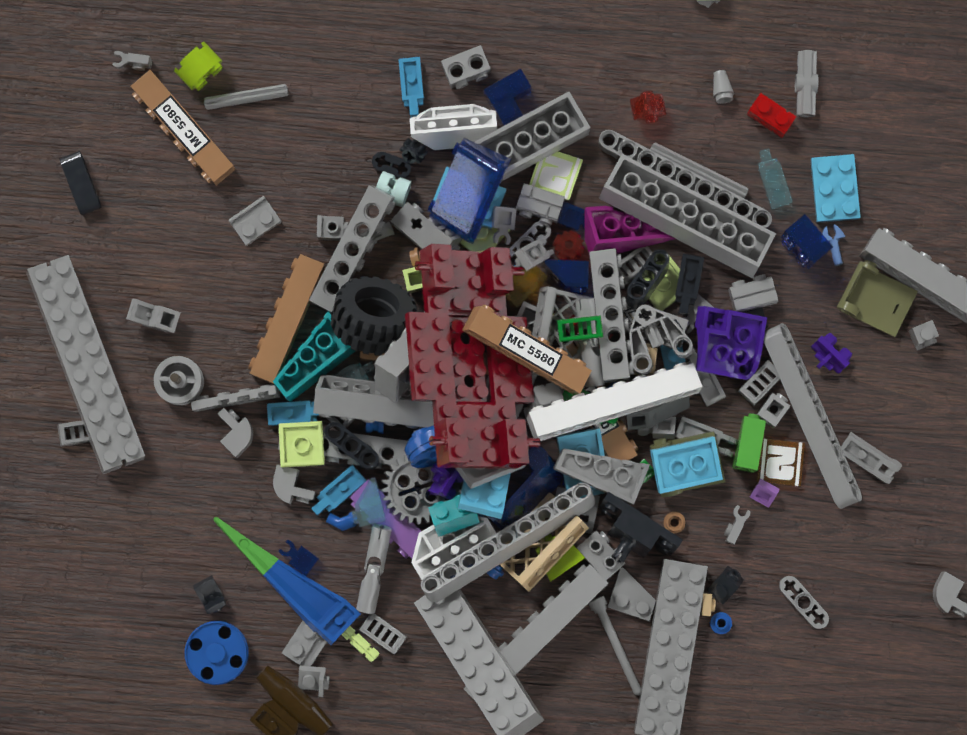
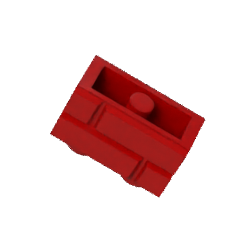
(771, 115)

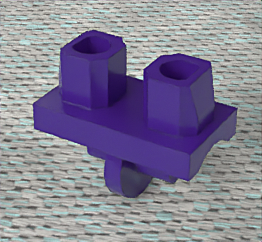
(829, 355)
(443, 482)

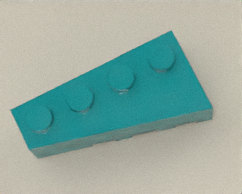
(314, 358)

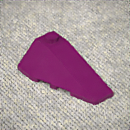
(618, 231)

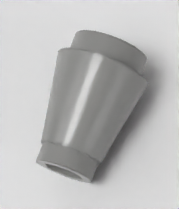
(722, 88)

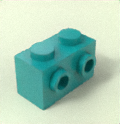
(449, 518)

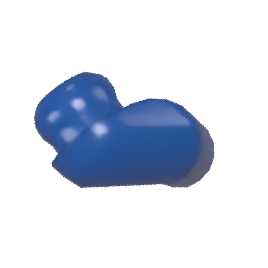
(341, 523)

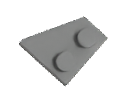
(631, 597)

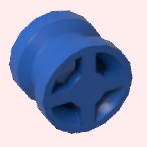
(376, 427)

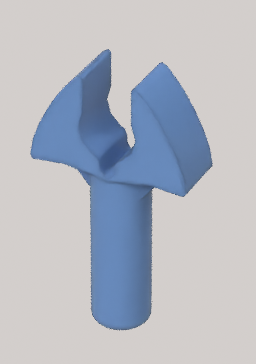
(834, 242)

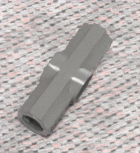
(806, 83)

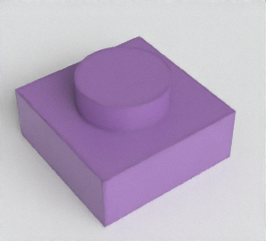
(764, 493)

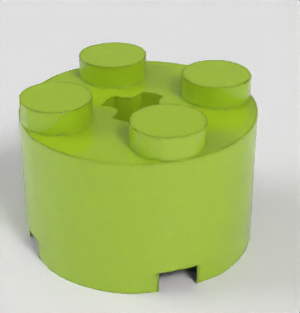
(199, 66)

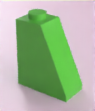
(749, 443)

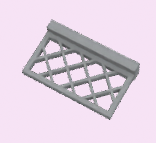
(544, 316)

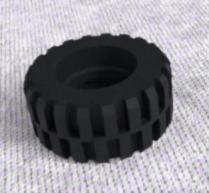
(354, 309)

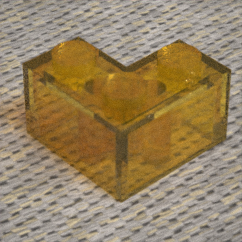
(525, 286)

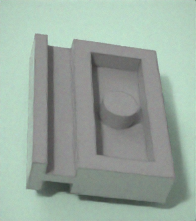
(255, 220)
(304, 646)

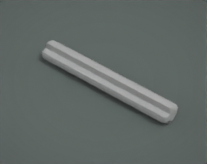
(246, 96)

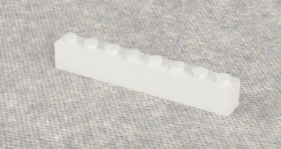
(614, 402)

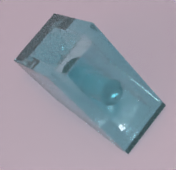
(369, 506)

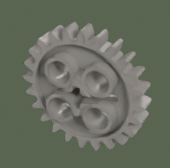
(421, 505)

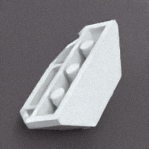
(444, 126)
(434, 551)

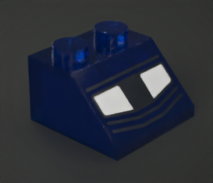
(569, 274)

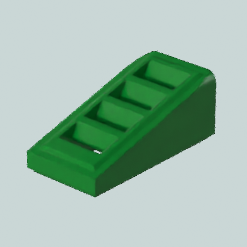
(562, 330)

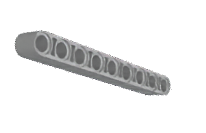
(678, 171)
(812, 416)
(503, 551)

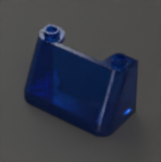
(468, 189)
(533, 490)

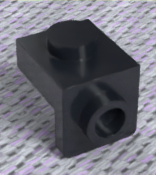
(725, 584)
(210, 595)

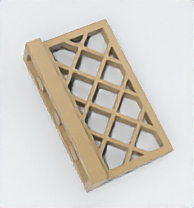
(548, 556)

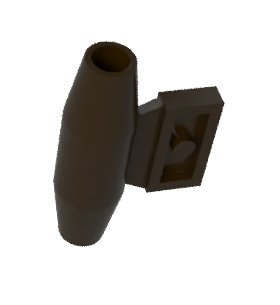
(287, 708)

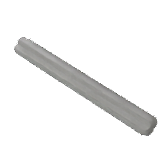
(706, 173)

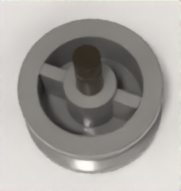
(178, 380)

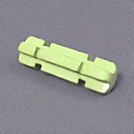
(360, 644)

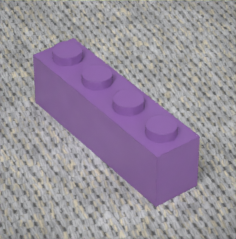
(402, 533)

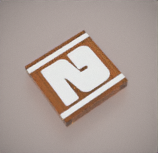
(781, 462)

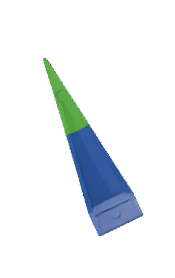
(315, 604)

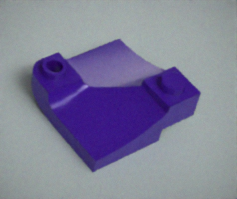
(729, 341)

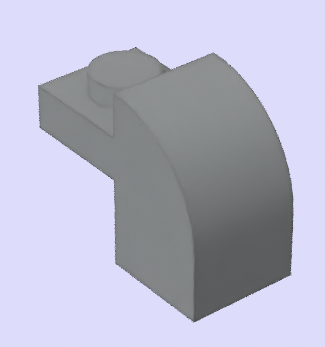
(153, 316)
(241, 434)
(285, 486)
(945, 594)

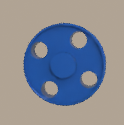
(418, 449)
(216, 652)

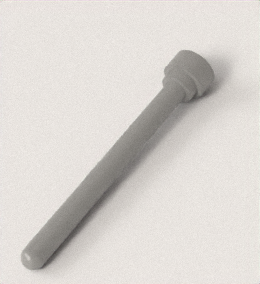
(599, 608)

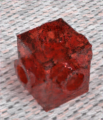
(648, 107)
(565, 253)

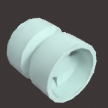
(396, 187)

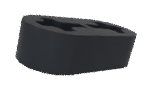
(392, 160)

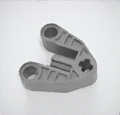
(638, 346)

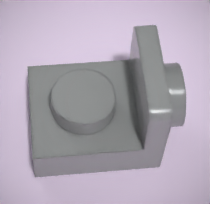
(313, 679)

